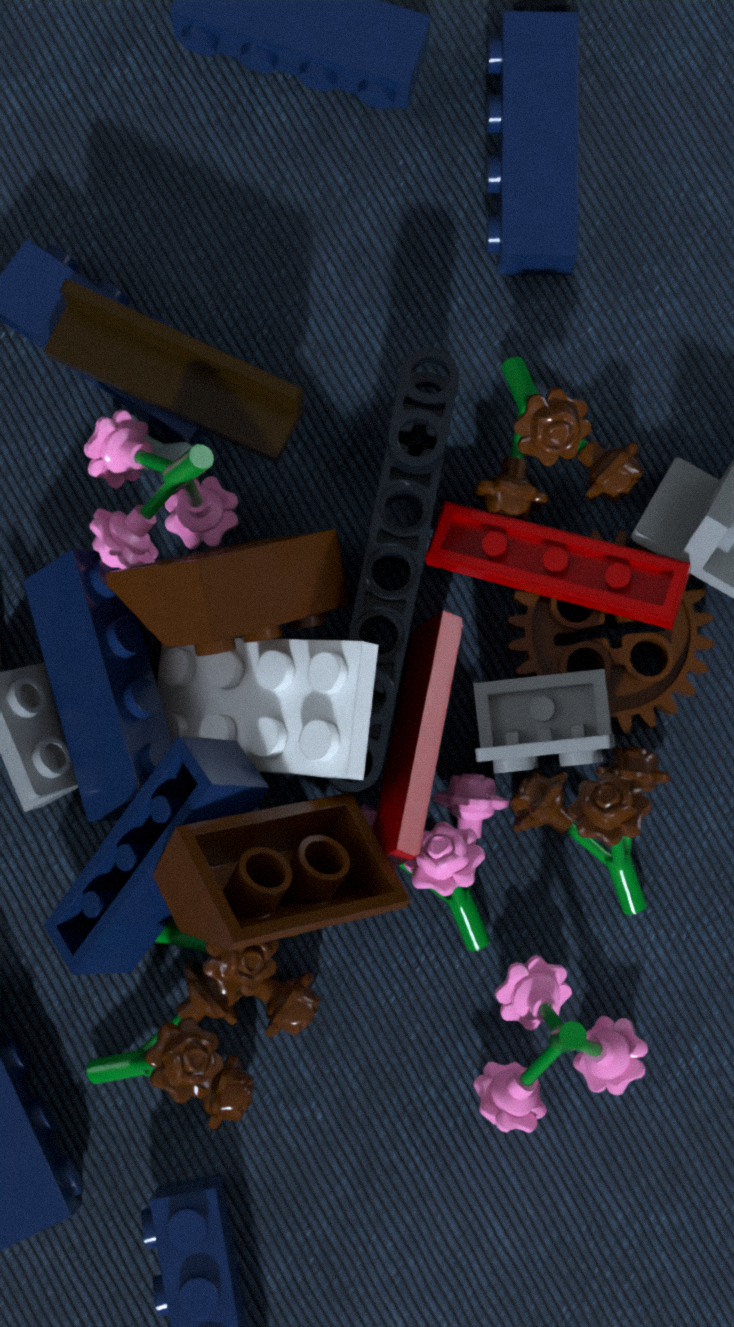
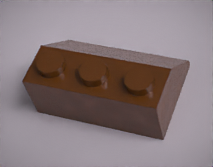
(236, 591)
(277, 873)

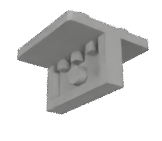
(693, 522)
(543, 717)
(33, 738)

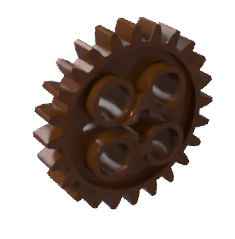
(627, 690)

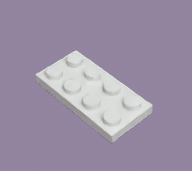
(283, 701)

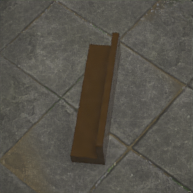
(175, 373)

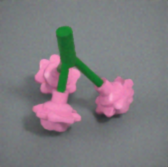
(195, 511)
(450, 853)
(606, 1057)

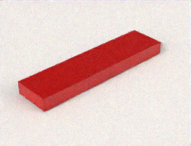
(558, 564)
(417, 737)

